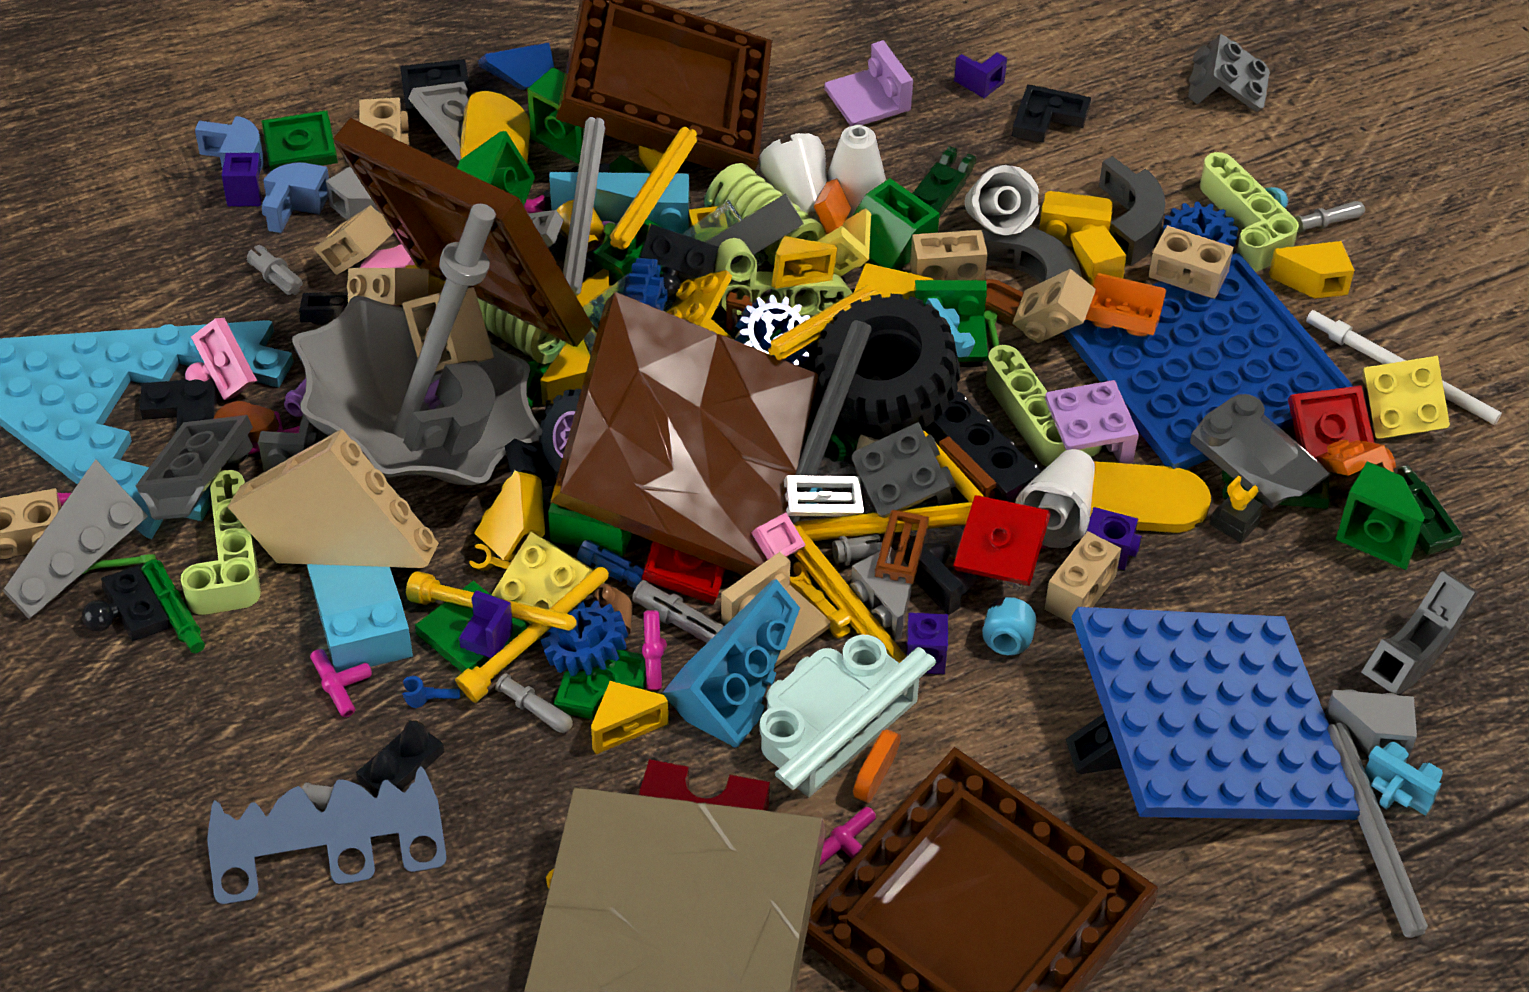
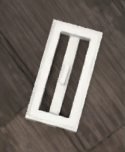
(832, 510)

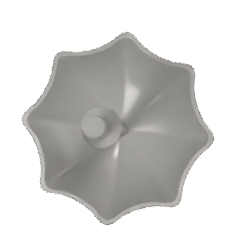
(370, 380)

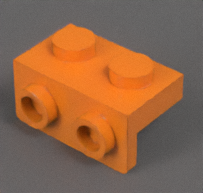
(1126, 305)
(1351, 457)

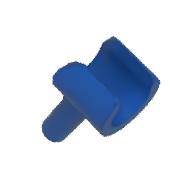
(419, 694)

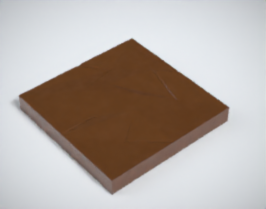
(663, 71)
(429, 208)
(683, 435)
(976, 895)

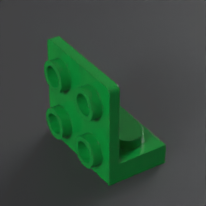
(969, 301)

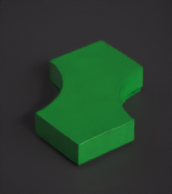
(583, 693)

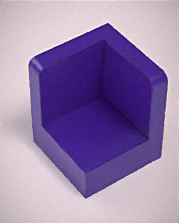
(983, 77)
(241, 179)
(489, 625)

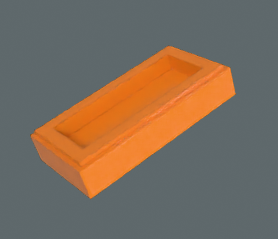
(832, 206)

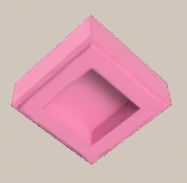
(778, 536)

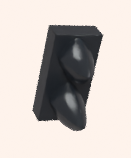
(940, 583)
(401, 758)

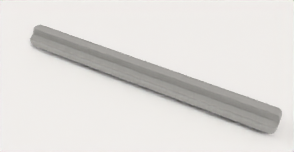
(583, 203)
(1379, 837)

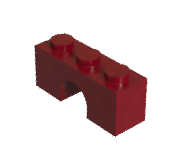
(672, 782)

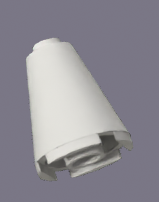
(857, 164)
(796, 169)
(1004, 200)
(1066, 492)

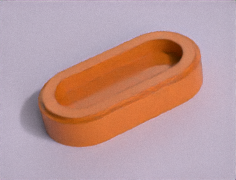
(876, 765)

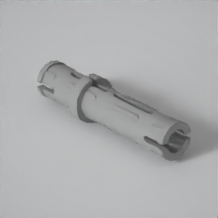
(651, 597)

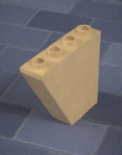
(332, 511)

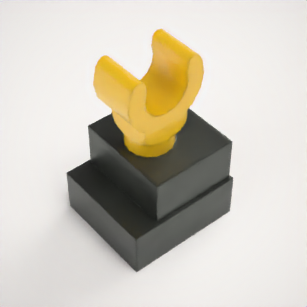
(1238, 513)

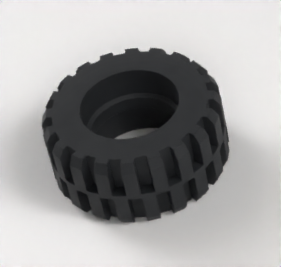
(904, 400)

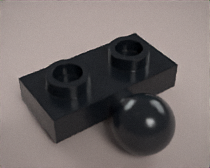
(678, 255)
(528, 459)
(130, 601)

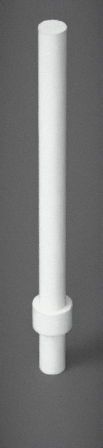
(1342, 333)

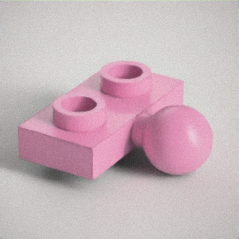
(221, 359)

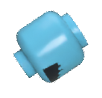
(1009, 626)

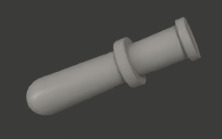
(1323, 217)
(527, 699)

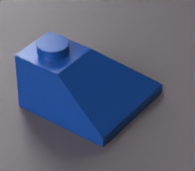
(520, 65)

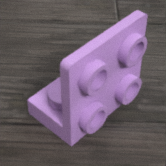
(875, 92)
(1093, 418)

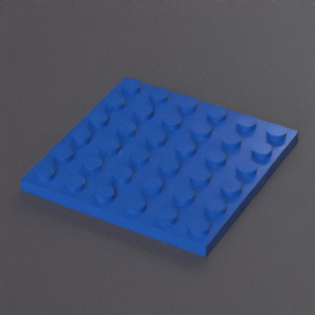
(1204, 357)
(1213, 715)

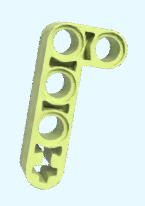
(1256, 212)
(753, 284)
(1025, 404)
(234, 577)

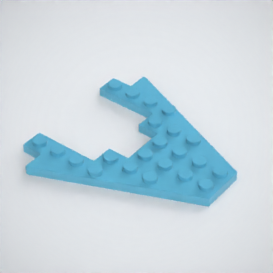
(66, 385)

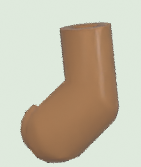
(608, 595)

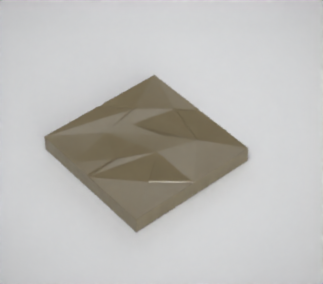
(676, 897)

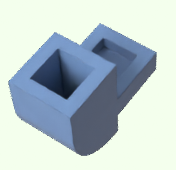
(219, 138)
(293, 188)

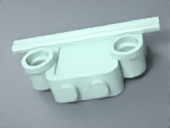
(836, 708)

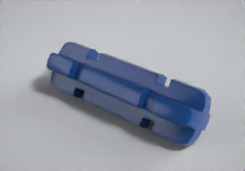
(615, 564)

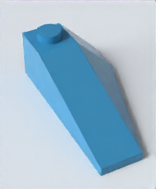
(729, 676)

